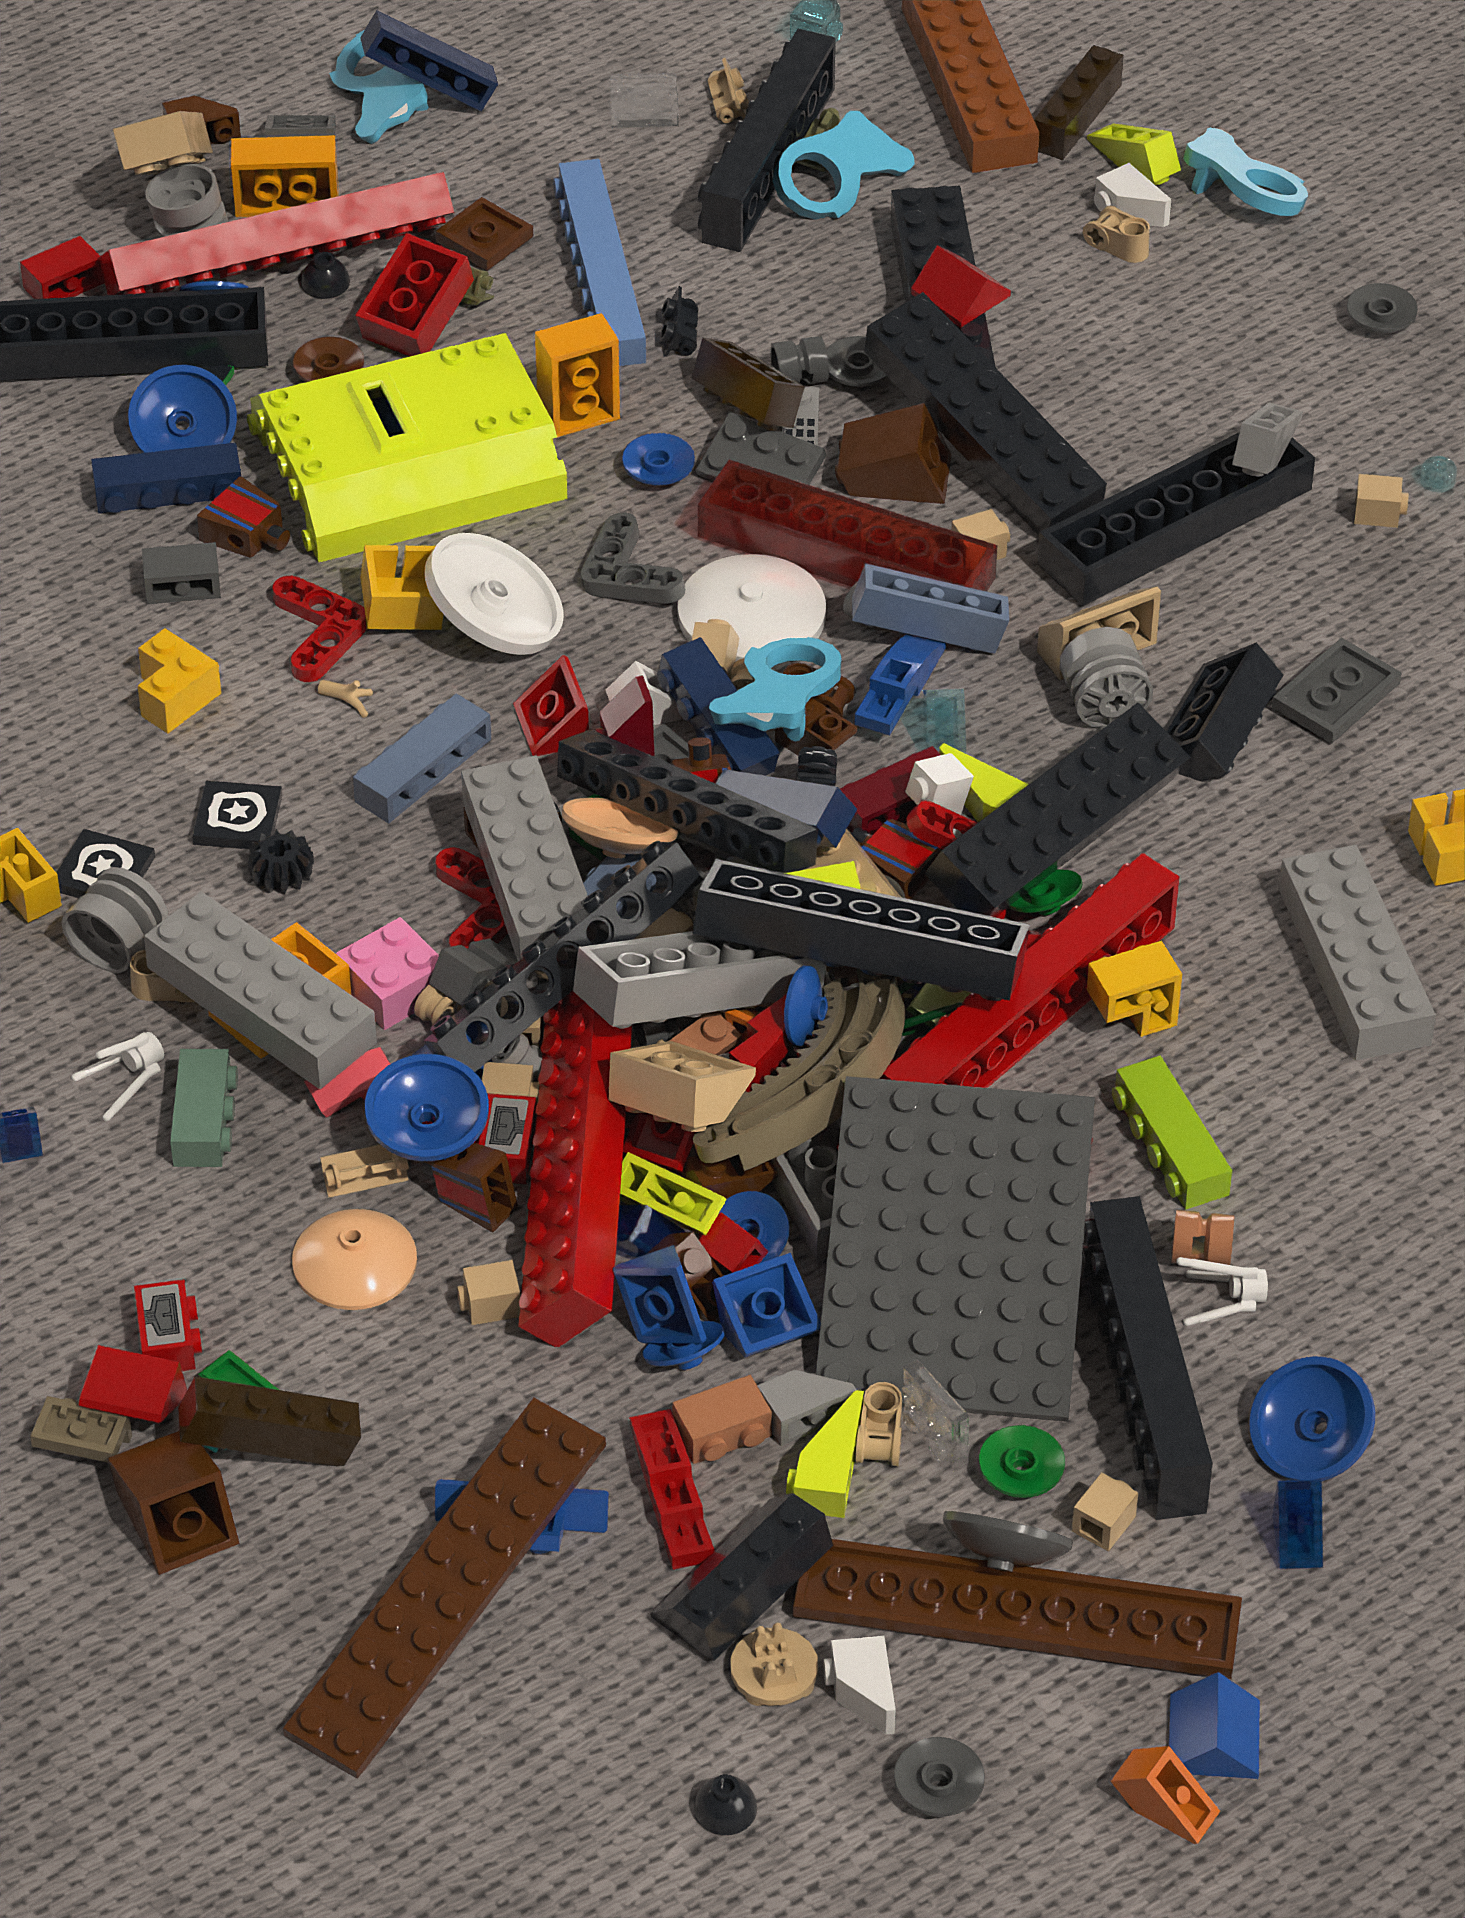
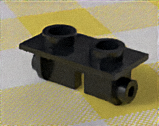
(680, 324)

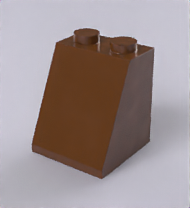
(895, 457)
(174, 1501)

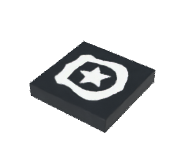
(236, 814)
(94, 854)

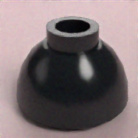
(325, 277)
(725, 1805)

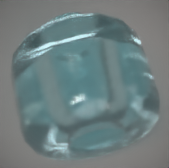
(1438, 474)

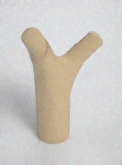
(347, 693)

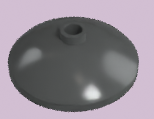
(1005, 1541)

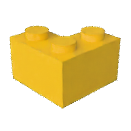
(175, 681)
(26, 877)
(1137, 986)

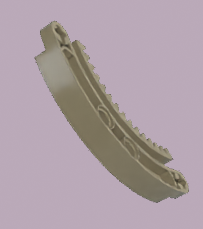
(808, 1096)

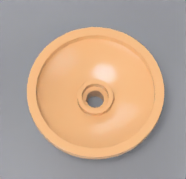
(614, 826)
(359, 1272)

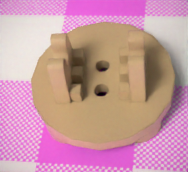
(775, 1683)

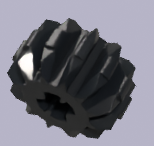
(817, 765)
(280, 861)

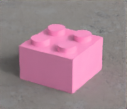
(389, 970)

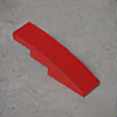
(765, 1042)
(671, 1488)

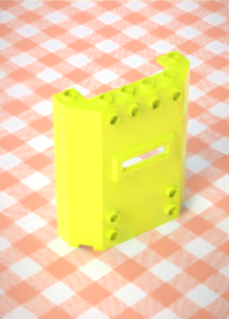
(468, 449)

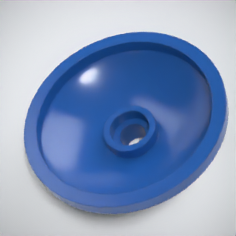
(176, 396)
(421, 1091)
(1294, 1405)

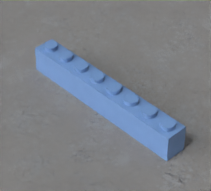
(599, 254)

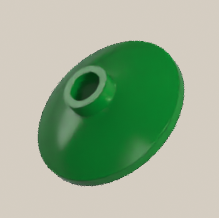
(1050, 893)
(1026, 1448)

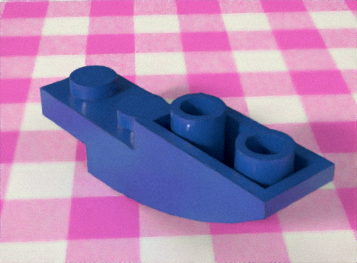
(896, 680)

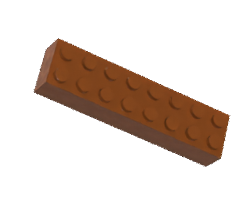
(974, 82)

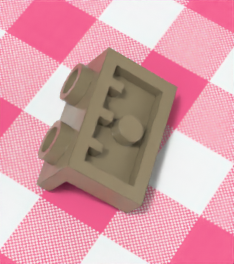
(80, 1430)

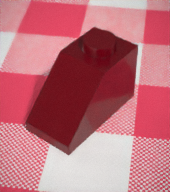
(630, 717)

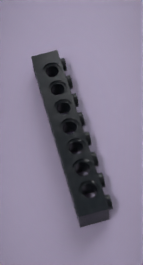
(687, 802)
(674, 880)

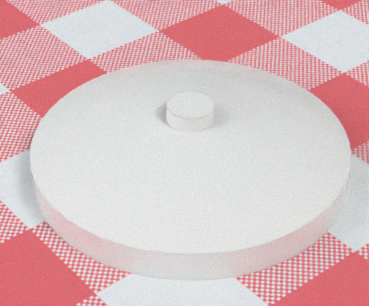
(493, 593)
(756, 595)

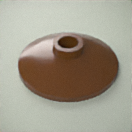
(327, 358)

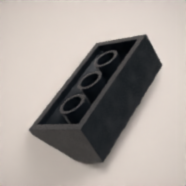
(1222, 710)
(746, 1575)

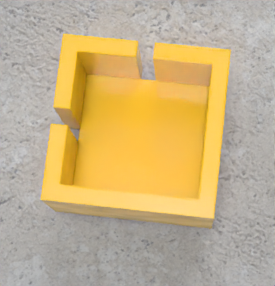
(398, 601)
(1440, 843)

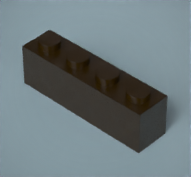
(1079, 101)
(747, 384)
(269, 1422)

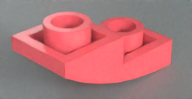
(350, 1083)

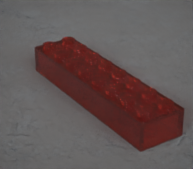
(833, 532)

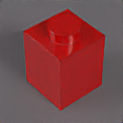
(731, 1245)

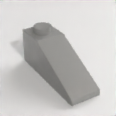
(1265, 438)

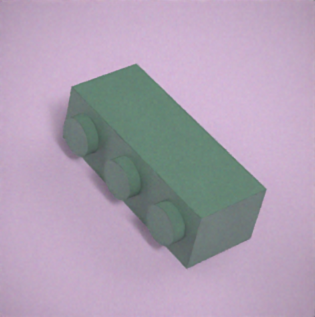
(203, 1108)

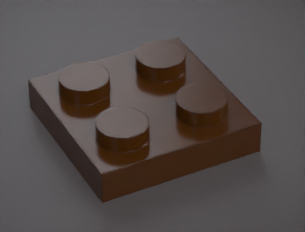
(484, 233)

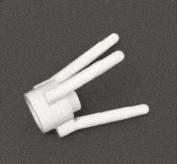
(138, 1054)
(1245, 1283)

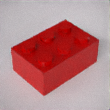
(414, 296)

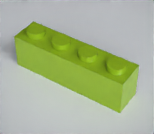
(1172, 1133)

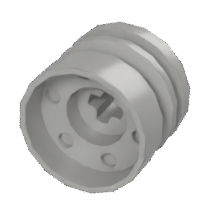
(185, 199)
(1104, 675)
(113, 918)

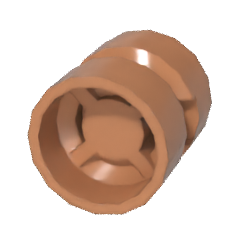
(1218, 1237)

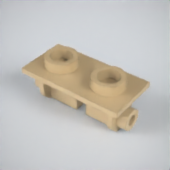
(726, 93)
(362, 1170)

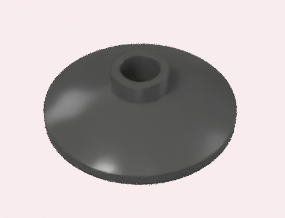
(1382, 307)
(851, 364)
(942, 1761)

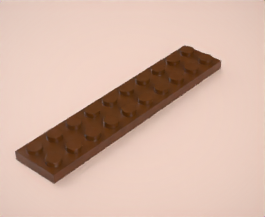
(444, 1588)
(1022, 1608)

